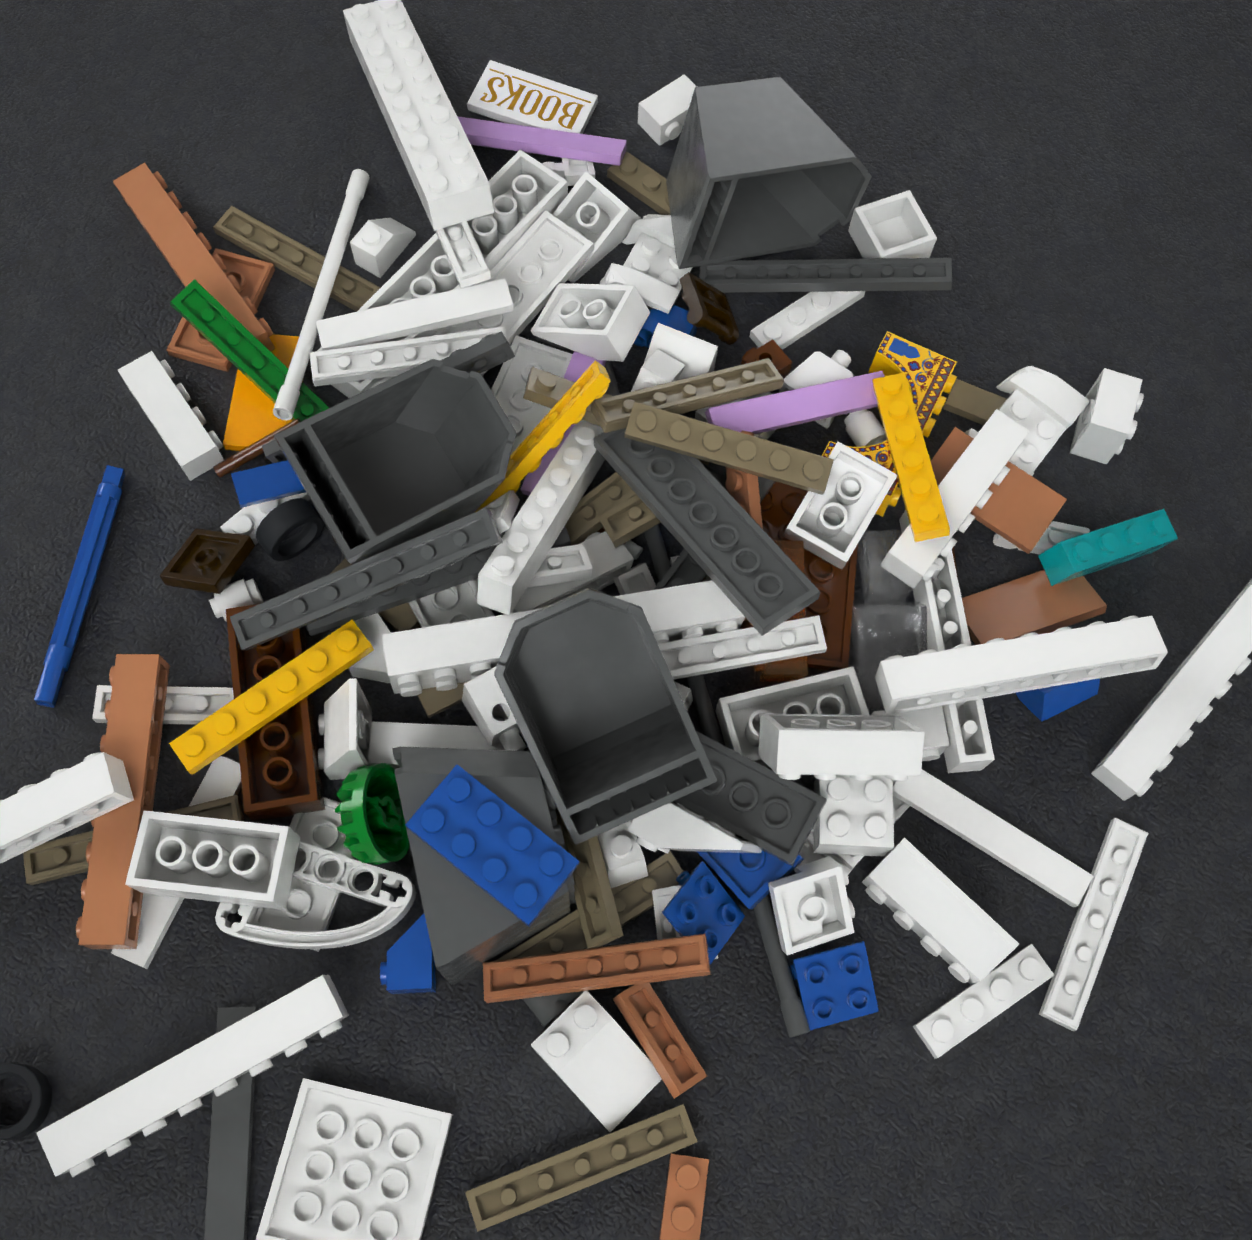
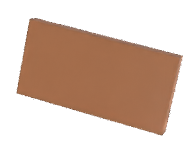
(253, 278)
(1017, 508)
(1029, 606)

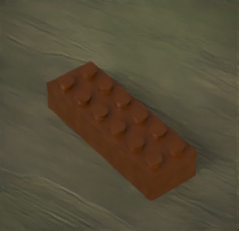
(282, 757)

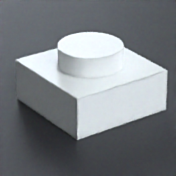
(635, 580)

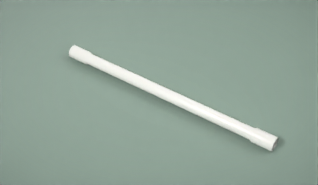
(289, 391)

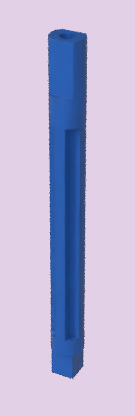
(80, 586)

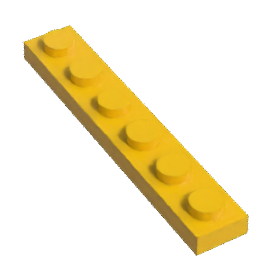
(551, 429)
(910, 458)
(271, 697)

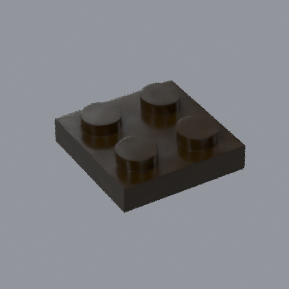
(207, 561)

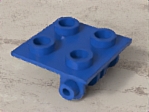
(703, 908)
(835, 985)

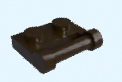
(708, 308)

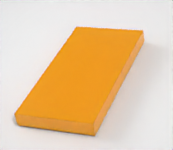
(250, 409)

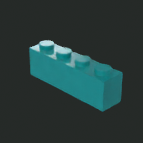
(1107, 547)

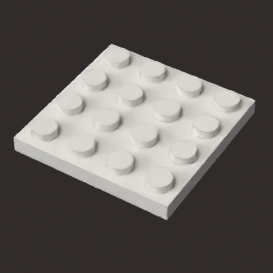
(354, 1168)

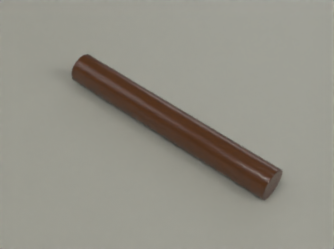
(248, 453)

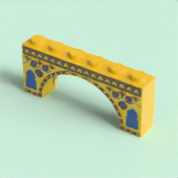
(927, 377)

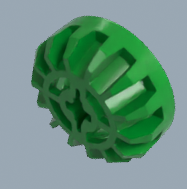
(372, 815)

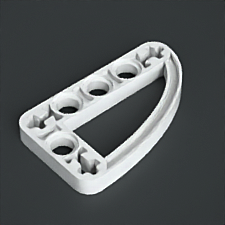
(342, 883)

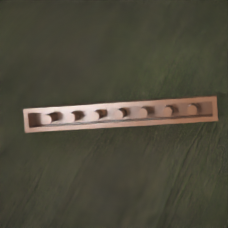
(185, 250)
(134, 736)

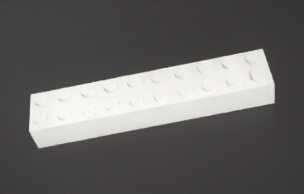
(418, 114)
(519, 197)
(465, 649)

